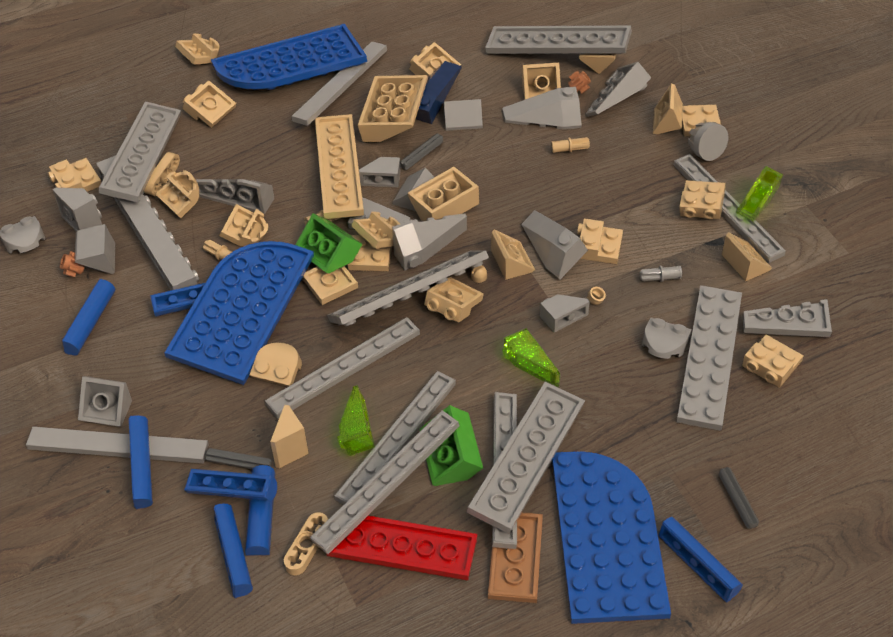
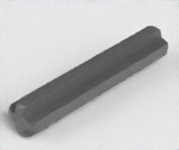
(421, 151)
(236, 459)
(738, 498)

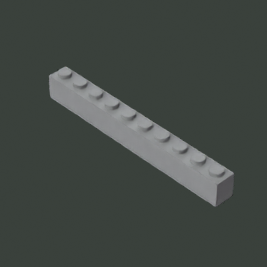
(155, 238)

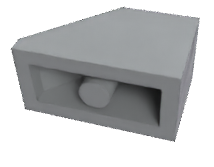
(381, 173)
(563, 310)

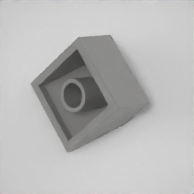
(77, 207)

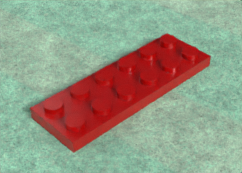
(409, 547)

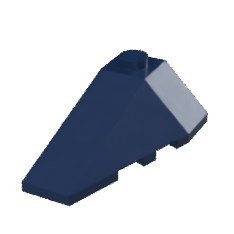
(436, 91)

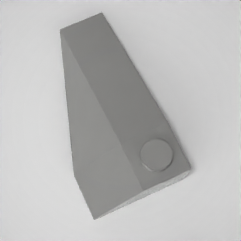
(620, 85)
(553, 108)
(246, 193)
(418, 241)
(555, 244)

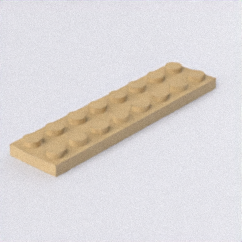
(338, 167)

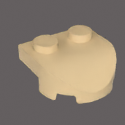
(198, 50)
(180, 192)
(244, 226)
(376, 230)
(276, 364)

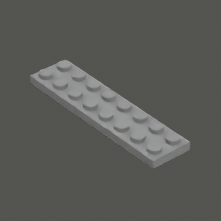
(558, 39)
(140, 152)
(403, 289)
(710, 358)
(525, 458)

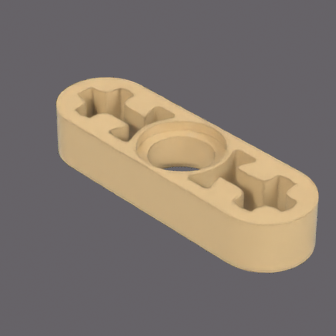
(158, 179)
(306, 554)

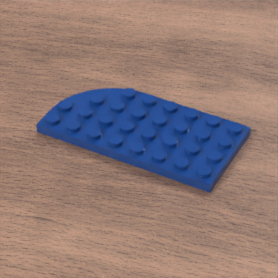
(291, 59)
(239, 309)
(608, 541)

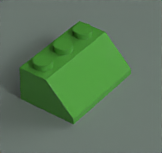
(330, 244)
(458, 455)

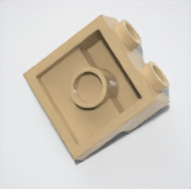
(430, 59)
(208, 104)
(74, 175)
(702, 199)
(601, 241)
(452, 299)
(772, 360)

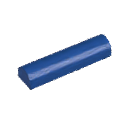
(175, 300)
(88, 317)
(140, 462)
(231, 484)
(259, 520)
(232, 550)
(699, 559)

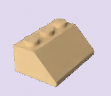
(444, 195)

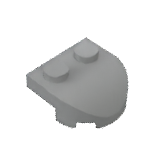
(22, 235)
(665, 338)

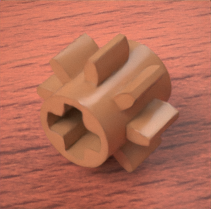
(580, 81)
(69, 265)

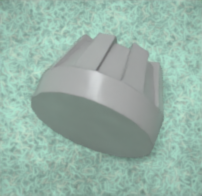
(708, 140)

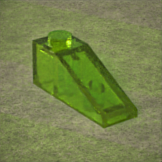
(760, 194)
(530, 357)
(355, 425)

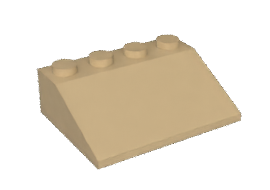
(391, 106)

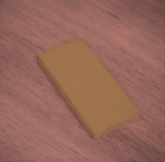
(516, 571)

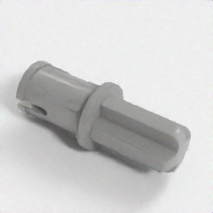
(661, 273)

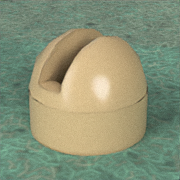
(479, 274)
(596, 295)

